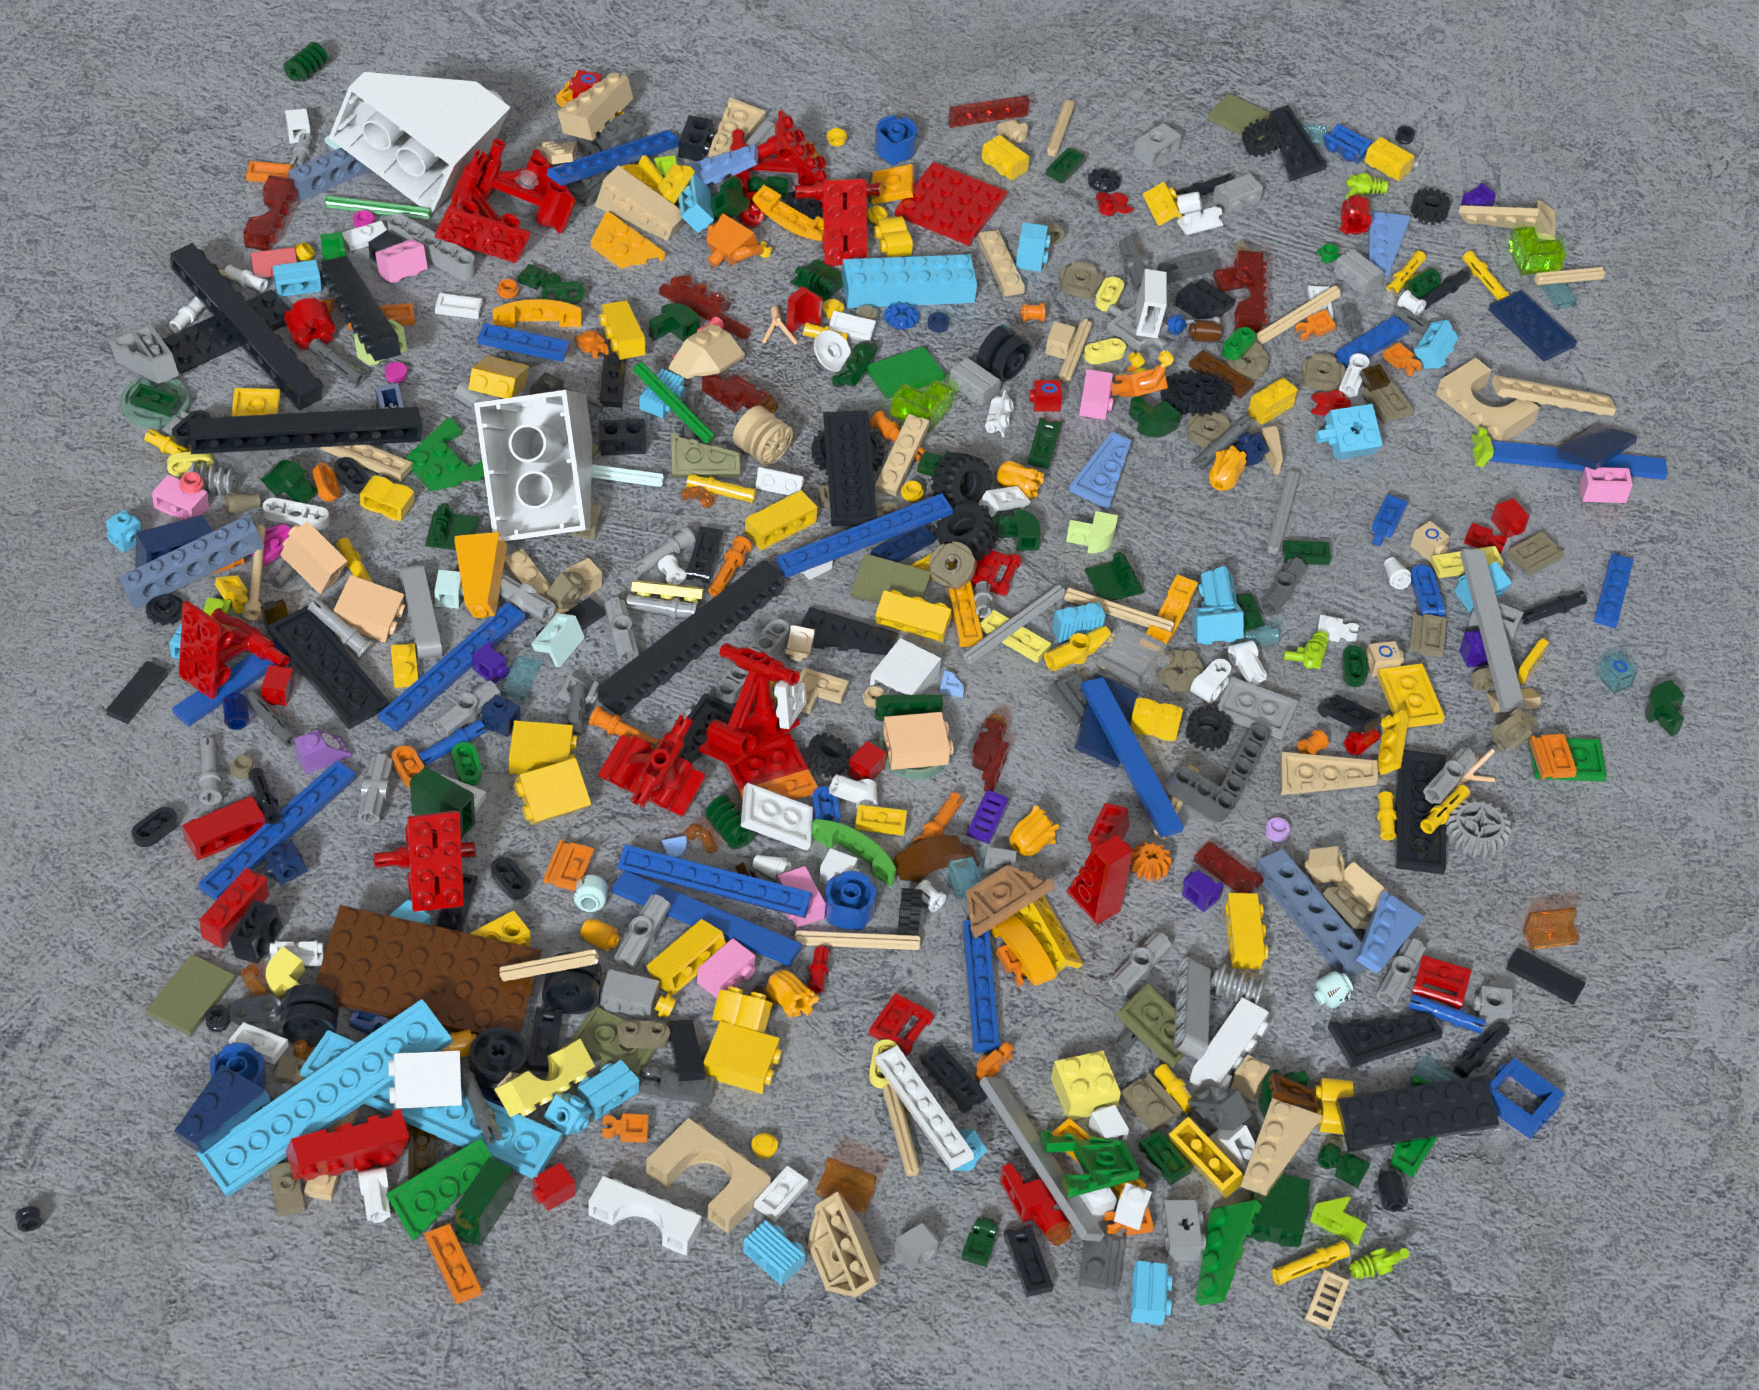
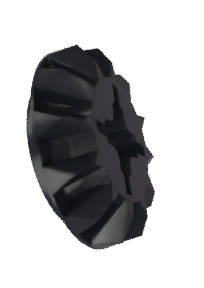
(1109, 185)
(164, 602)

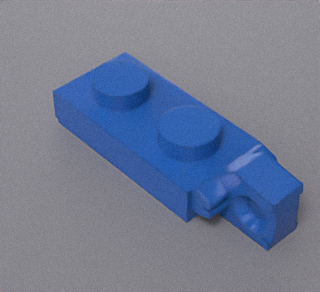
(1388, 518)

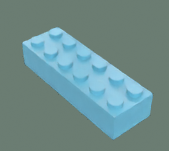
(909, 280)

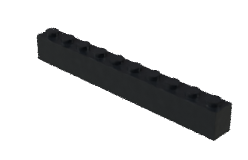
(246, 326)
(304, 430)
(690, 638)

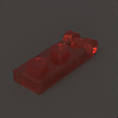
(700, 293)
(1227, 869)

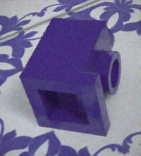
(1479, 197)
(1473, 649)
(490, 664)
(1201, 890)

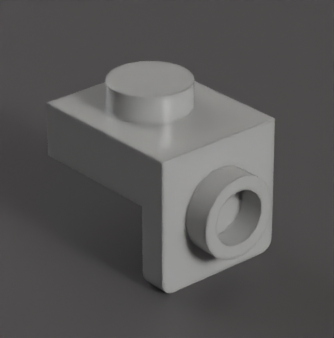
(590, 693)
(998, 858)

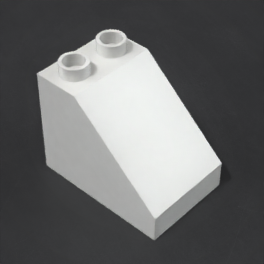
(418, 130)
(537, 463)

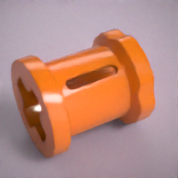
(1032, 312)
(1317, 741)

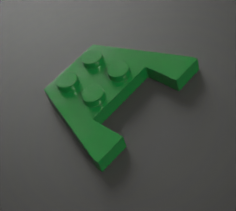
(438, 464)
(1102, 1160)

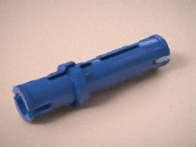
(445, 746)
(1448, 1014)

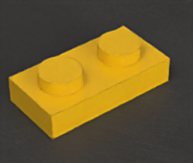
(404, 665)
(881, 820)

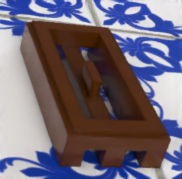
(1293, 1093)

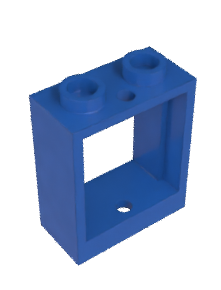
(1513, 1114)

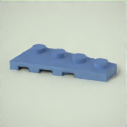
(732, 163)

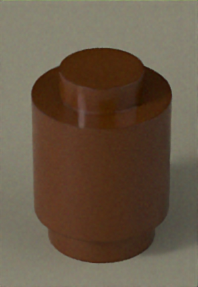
(1204, 331)

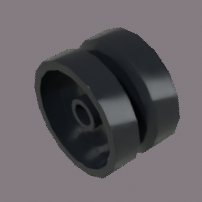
(1004, 353)
(573, 989)
(308, 1013)
(497, 1054)

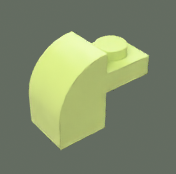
(1096, 536)

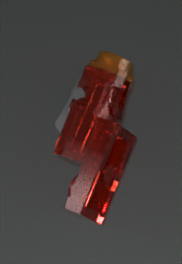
(737, 392)
(989, 750)

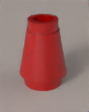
(1360, 741)

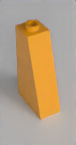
(481, 571)

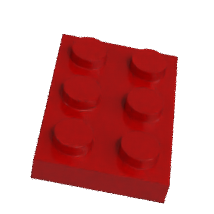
(768, 763)

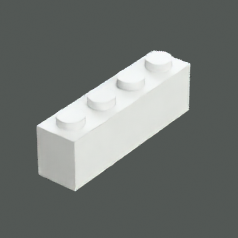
(1230, 1045)

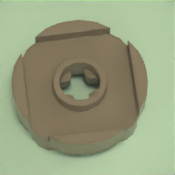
(1072, 285)
(1322, 362)
(1258, 365)
(1197, 428)
(956, 577)
(1181, 660)
(1513, 730)

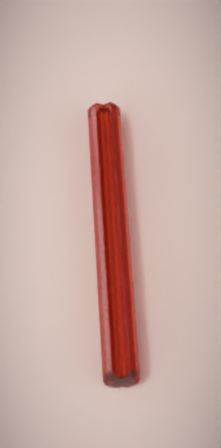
(704, 311)

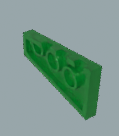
(1411, 1155)
(436, 1189)
(1224, 1243)

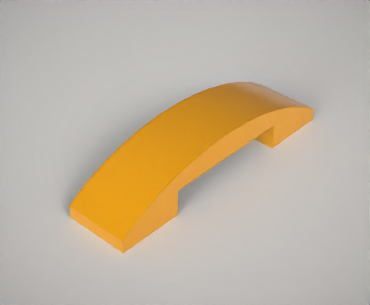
(786, 216)
(537, 310)
(1174, 607)
(1027, 949)

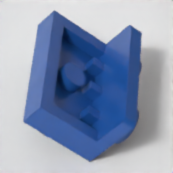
(1347, 143)

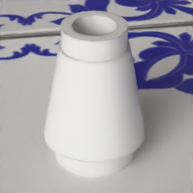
(1397, 574)
(771, 865)

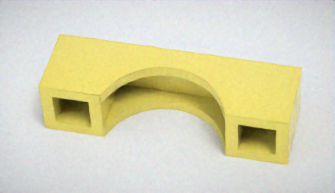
(526, 1090)

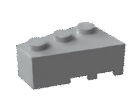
(145, 354)

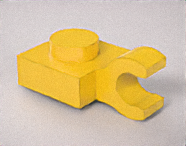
(233, 588)

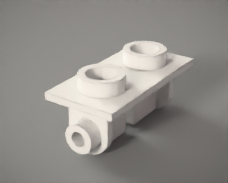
(1199, 222)
(999, 414)
(778, 481)
(309, 952)

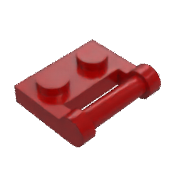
(989, 567)
(1444, 976)
(894, 1019)

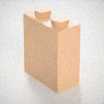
(313, 557)
(370, 608)
(917, 740)

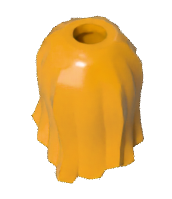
(1227, 468)
(1015, 474)
(1033, 833)
(791, 993)

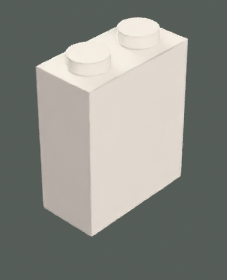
(1151, 303)
(906, 670)
(425, 1079)

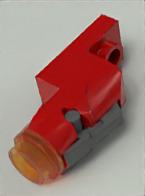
(1036, 1203)

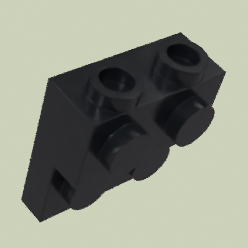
(1203, 300)

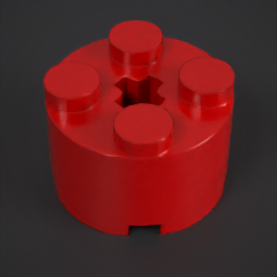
(309, 321)

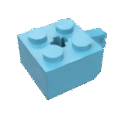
(1351, 432)

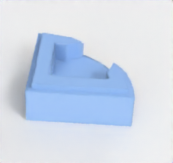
(951, 685)
(675, 846)

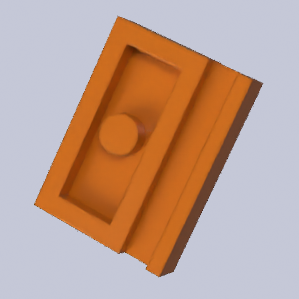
(1553, 756)
(568, 865)

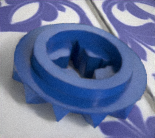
(900, 321)

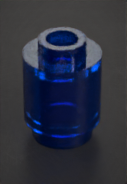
(235, 711)

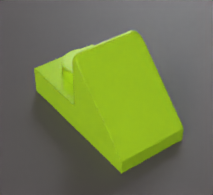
(1333, 1217)

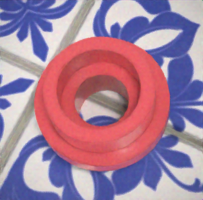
(191, 483)

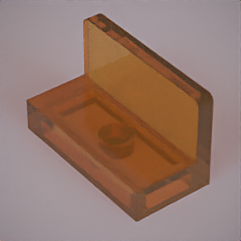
(1551, 928)
(852, 1183)

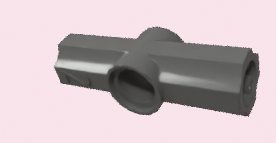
(1133, 260)
(1283, 586)

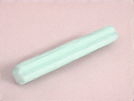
(627, 475)

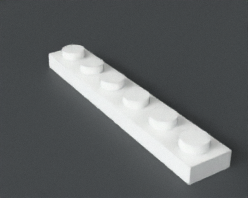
(924, 1108)

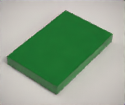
(912, 367)
(1587, 758)

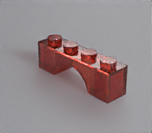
(264, 230)
(1250, 272)

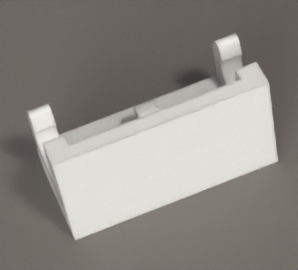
(1004, 499)

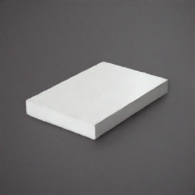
(777, 816)

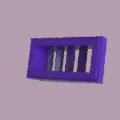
(994, 803)

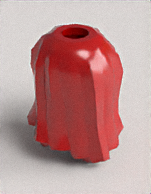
(1355, 215)

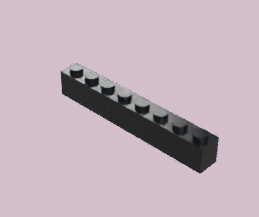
(360, 308)

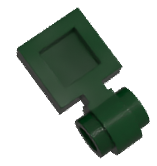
(778, 184)
(536, 277)
(1349, 1169)
(980, 1242)

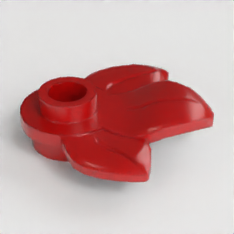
(1113, 203)
(1329, 401)

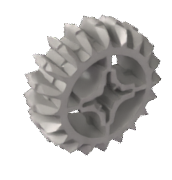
(1478, 829)

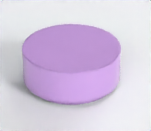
(1277, 829)

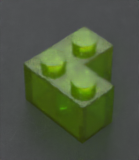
(1535, 255)
(930, 404)

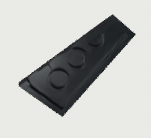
(1296, 147)
(848, 633)
(702, 715)
(1376, 1039)

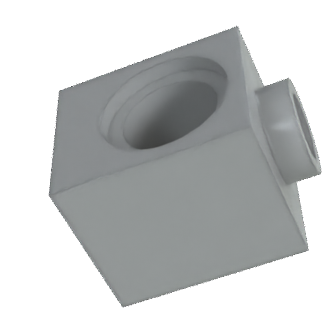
(1493, 1004)
(916, 1246)

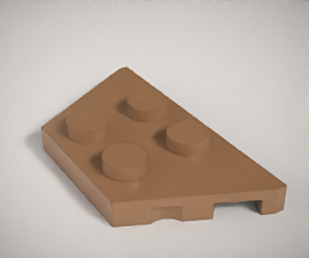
(1003, 896)

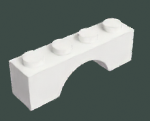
(617, 1201)

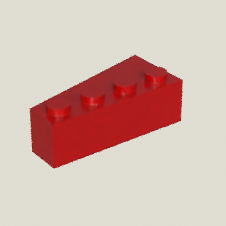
(1103, 879)
(348, 1147)

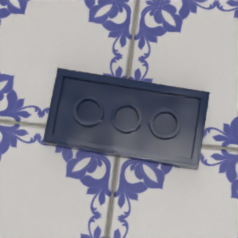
(1532, 325)
(1596, 446)
(1091, 736)

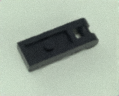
(704, 554)
(1350, 713)
(544, 1038)
(953, 1078)
(1028, 1261)

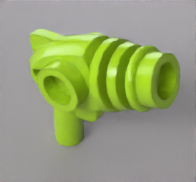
(1363, 185)
(1312, 653)
(1380, 1262)

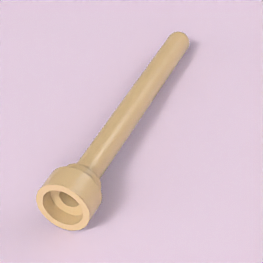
(252, 608)

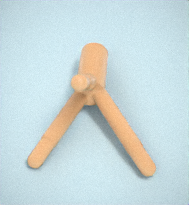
(776, 321)
(1469, 776)

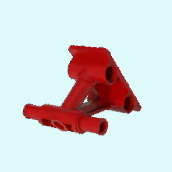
(792, 153)
(553, 200)
(842, 216)
(481, 233)
(213, 641)
(752, 721)
(655, 774)
(434, 860)

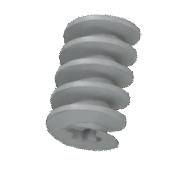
(216, 481)
(1236, 985)

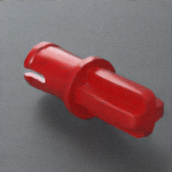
(818, 969)

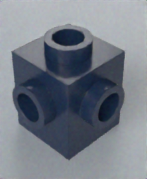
(1253, 446)
(500, 715)
(285, 863)

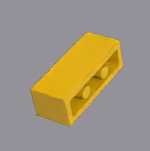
(622, 330)
(780, 520)
(913, 615)
(1245, 931)
(681, 960)
(1206, 1158)

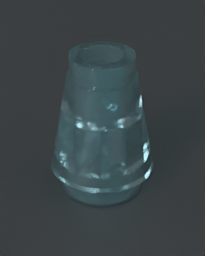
(1264, 635)

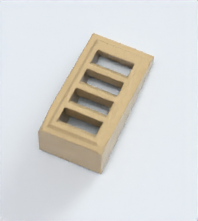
(1272, 441)
(1332, 1280)

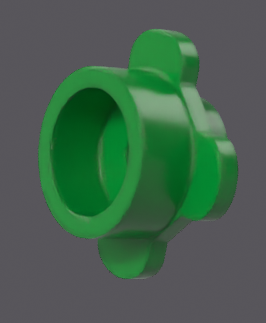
(1328, 253)

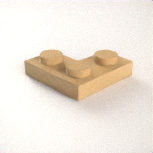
(821, 686)

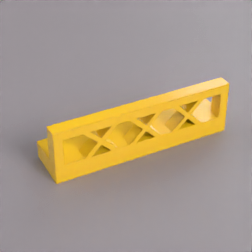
(1050, 934)

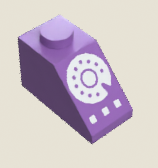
(319, 750)

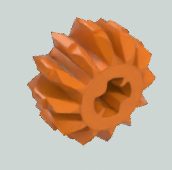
(1150, 861)

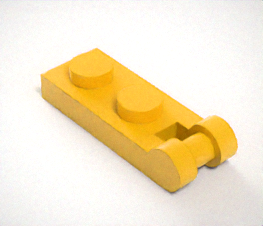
(1392, 742)

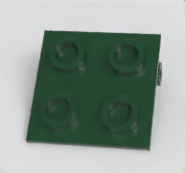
(818, 279)
(447, 525)
(1114, 579)

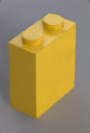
(498, 377)
(540, 745)
(552, 791)
(742, 1057)

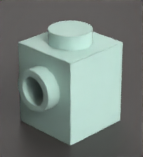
(448, 589)

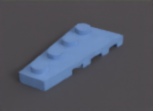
(1385, 238)
(1102, 472)
(1386, 931)

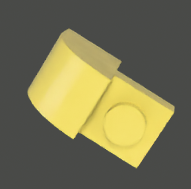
(283, 971)

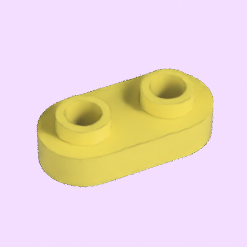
(1109, 293)
(1104, 351)
(180, 462)
(879, 1048)

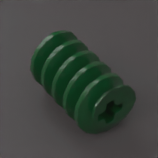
(306, 62)
(727, 822)

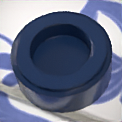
(938, 322)

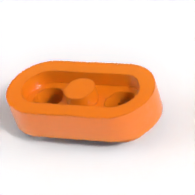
(326, 482)
(410, 766)

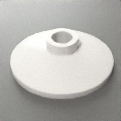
(831, 350)

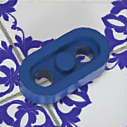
(825, 810)

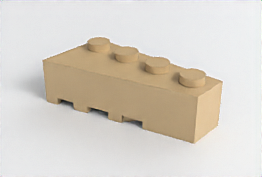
(595, 107)
(638, 204)

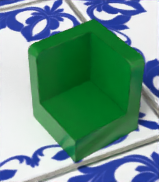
(332, 246)

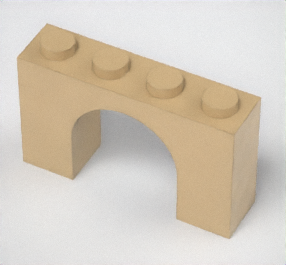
(1500, 422)
(693, 1146)

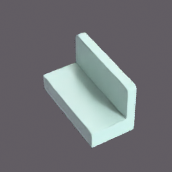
(559, 638)

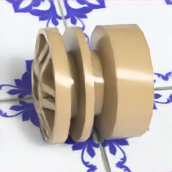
(762, 435)

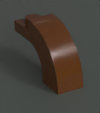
(930, 855)

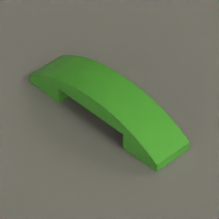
(833, 833)

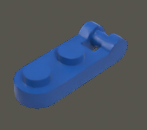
(1426, 591)

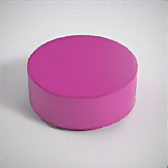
(363, 218)
(395, 372)

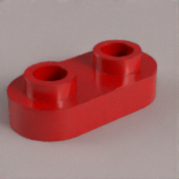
(753, 215)

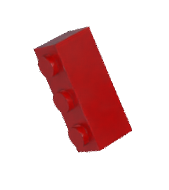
(223, 828)
(231, 906)

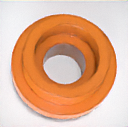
(507, 289)

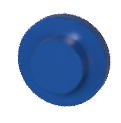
(1176, 324)

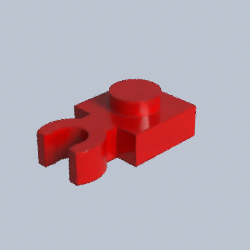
(1482, 537)

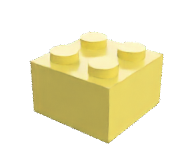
(1084, 1084)

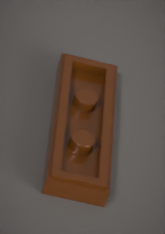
(1238, 382)

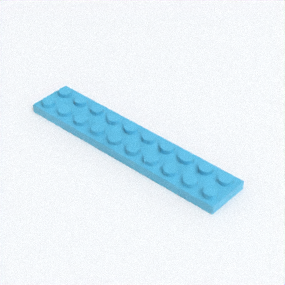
(321, 1098)
(523, 1144)

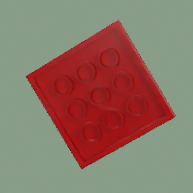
(951, 203)

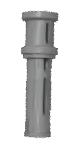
(671, 546)
(672, 608)
(348, 635)
(209, 779)

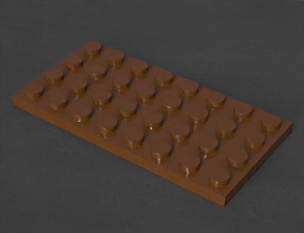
(394, 962)

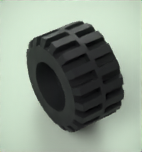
(949, 474)
(965, 518)

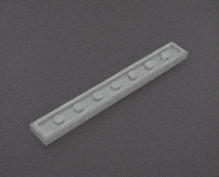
(1492, 630)
(1041, 1160)

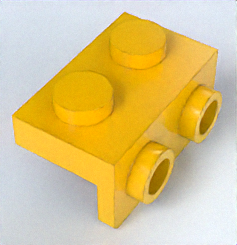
(645, 172)
(675, 182)
(1162, 203)

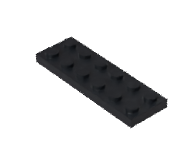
(210, 339)
(849, 467)
(328, 667)
(1413, 846)
(1417, 1113)

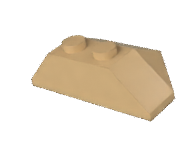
(706, 353)
(842, 1249)

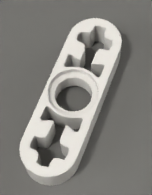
(285, 507)

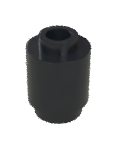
(1391, 1191)

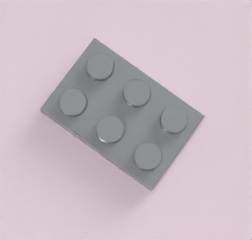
(1253, 705)

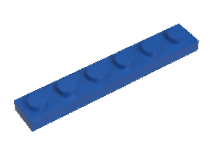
(980, 991)

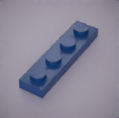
(1374, 340)
(523, 342)
(1613, 590)

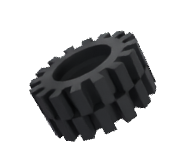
(1259, 129)
(1431, 198)
(1205, 738)
(827, 755)
(910, 911)

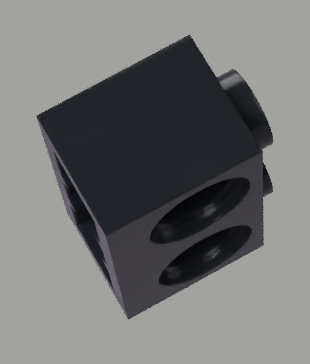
(696, 138)
(622, 437)
(255, 932)

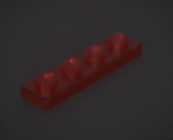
(988, 111)

